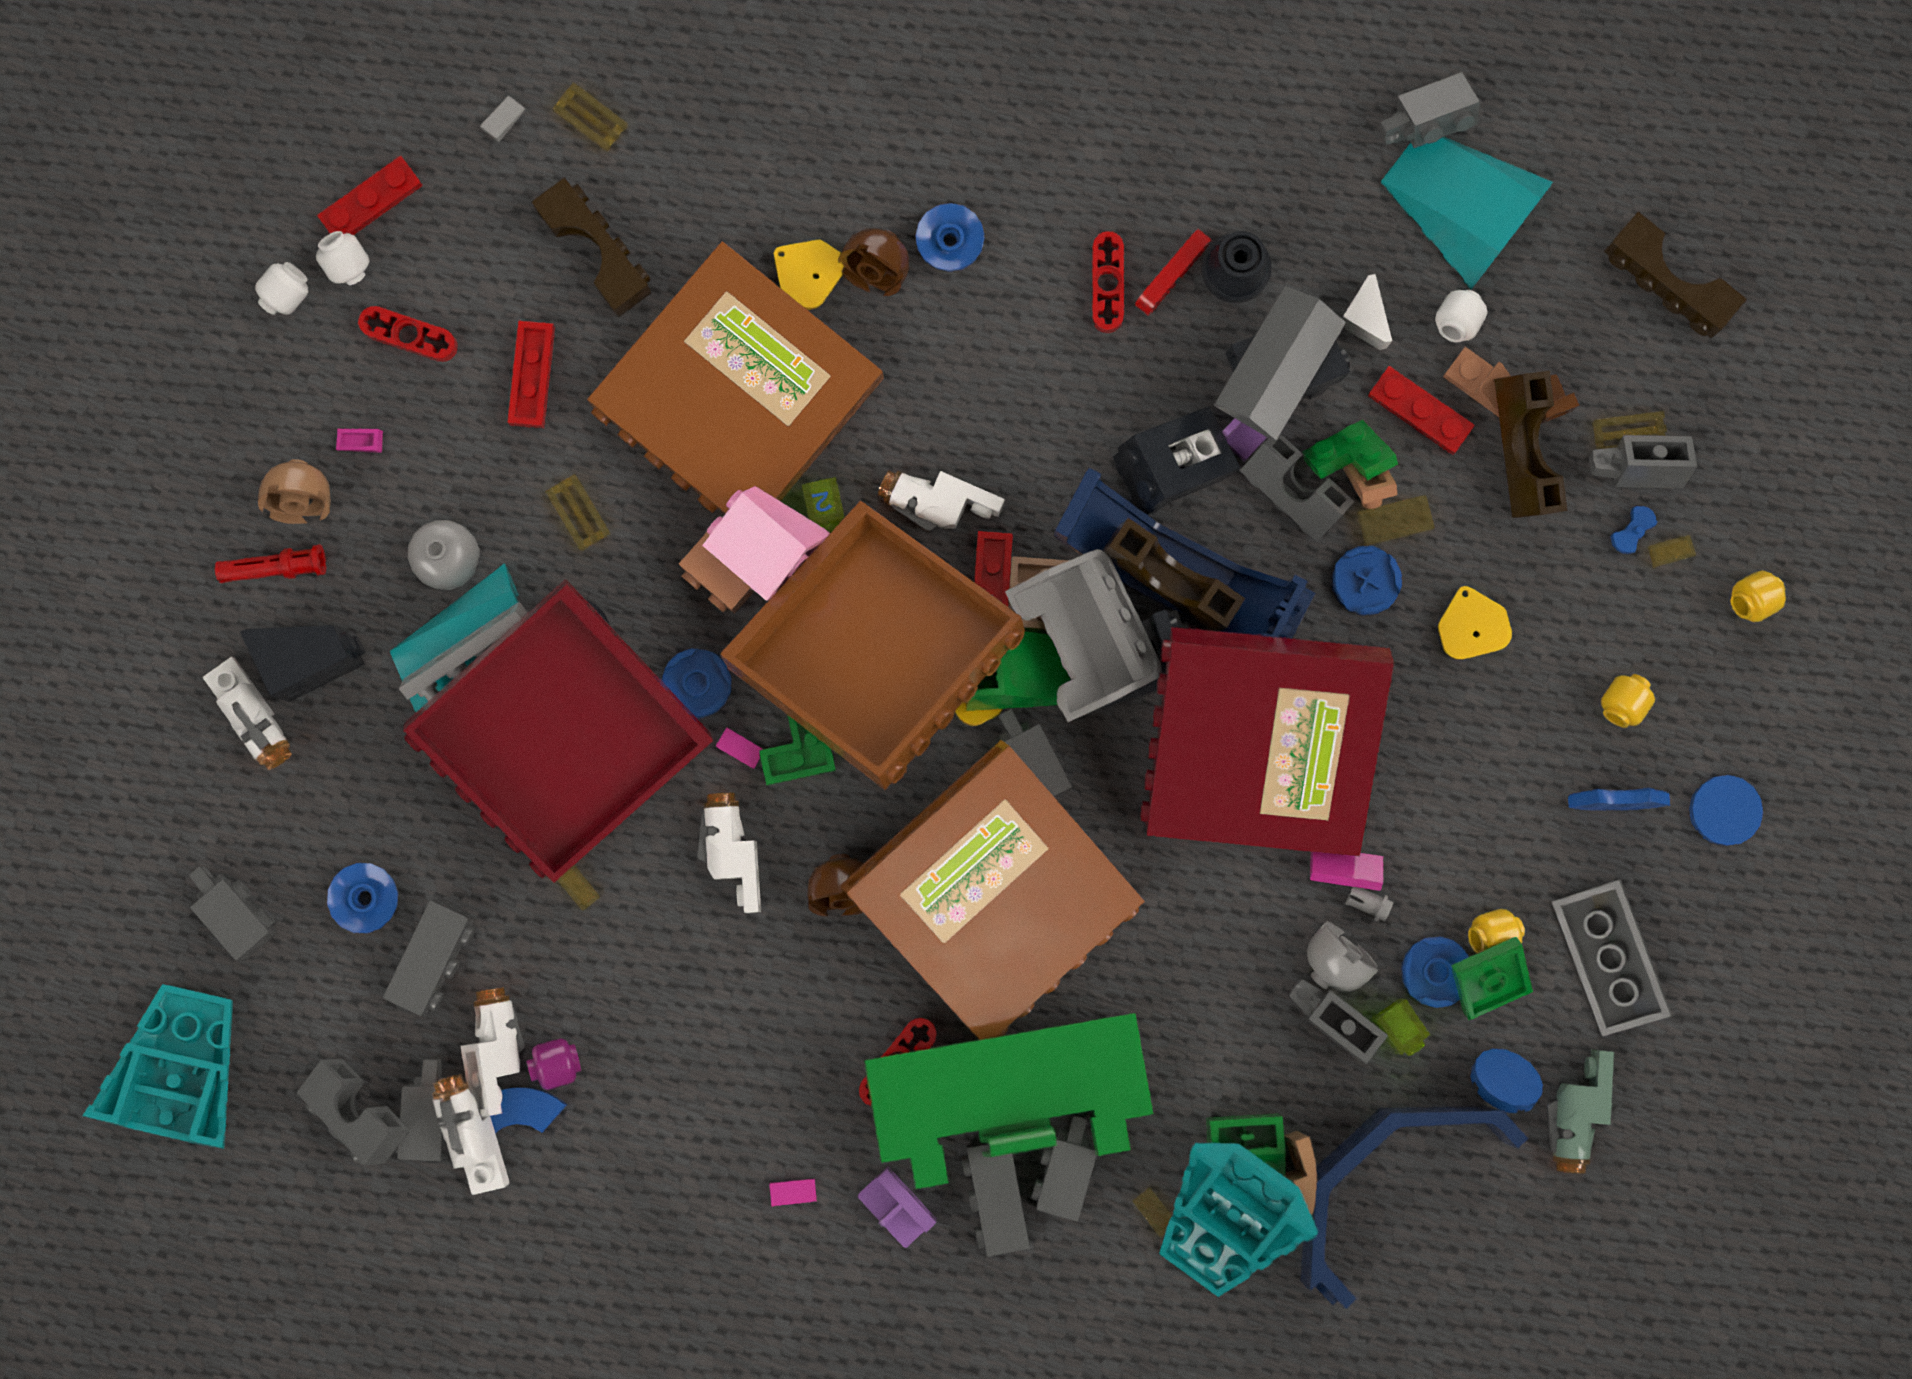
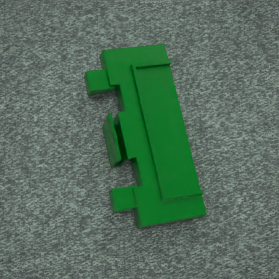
(1009, 1092)

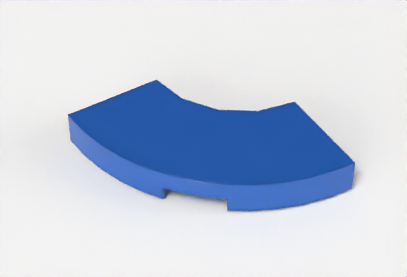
(1619, 799)
(527, 1107)

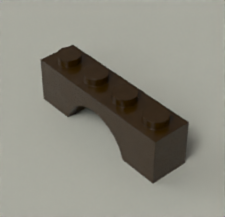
(567, 214)
(1640, 253)
(1531, 482)
(1198, 596)

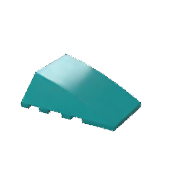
(1464, 201)
(453, 624)
(173, 1070)
(1233, 1217)

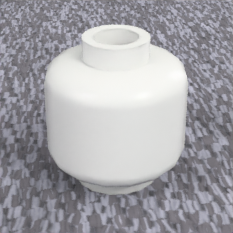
(342, 258)
(281, 288)
(1461, 315)

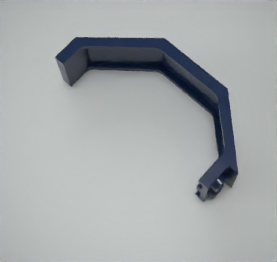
(1270, 603)
(1355, 1149)

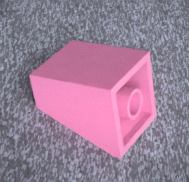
(763, 540)

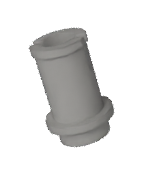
(1370, 903)

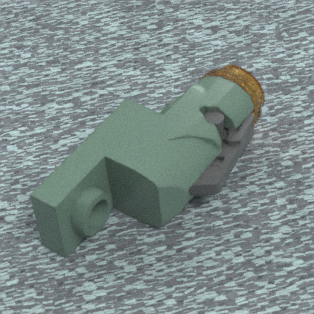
(1576, 1109)

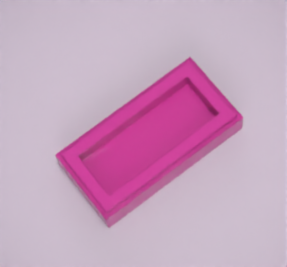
(1347, 870)

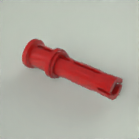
(287, 563)

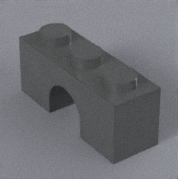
(1273, 473)
(331, 1097)

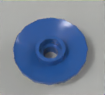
(946, 221)
(345, 893)

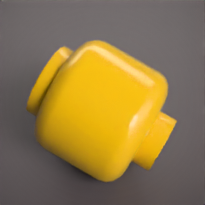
(1758, 596)
(1627, 700)
(1493, 929)

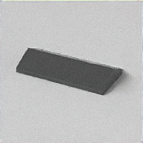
(1280, 362)
(1611, 958)

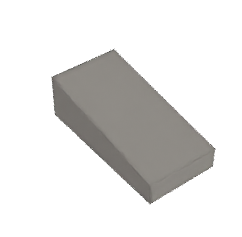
(502, 118)

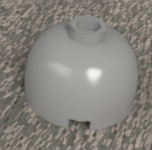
(443, 554)
(1338, 960)

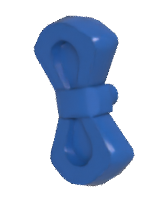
(1641, 520)

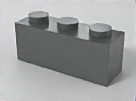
(430, 959)
(996, 1200)

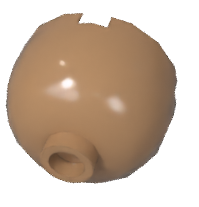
(287, 492)

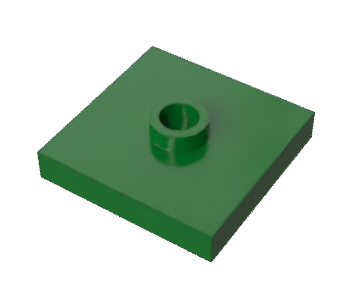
(1492, 978)

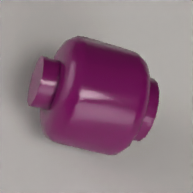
(554, 1064)

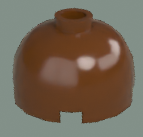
(870, 256)
(824, 886)

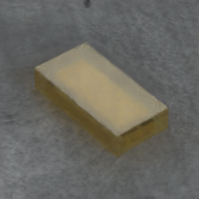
(1395, 520)

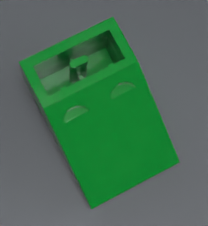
(1024, 678)
(1257, 1133)

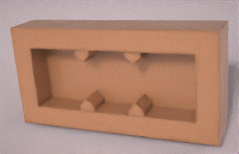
(1373, 490)

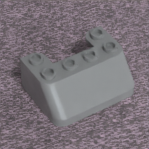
(1091, 629)

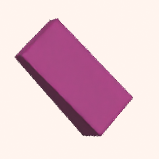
(359, 440)
(739, 748)
(793, 1192)

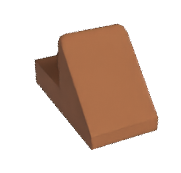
(1476, 378)

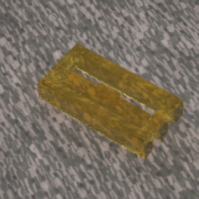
(612, 134)
(1600, 437)
(593, 538)

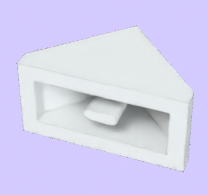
(1367, 315)

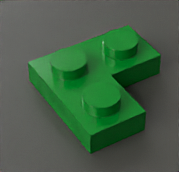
(1353, 445)
(798, 760)

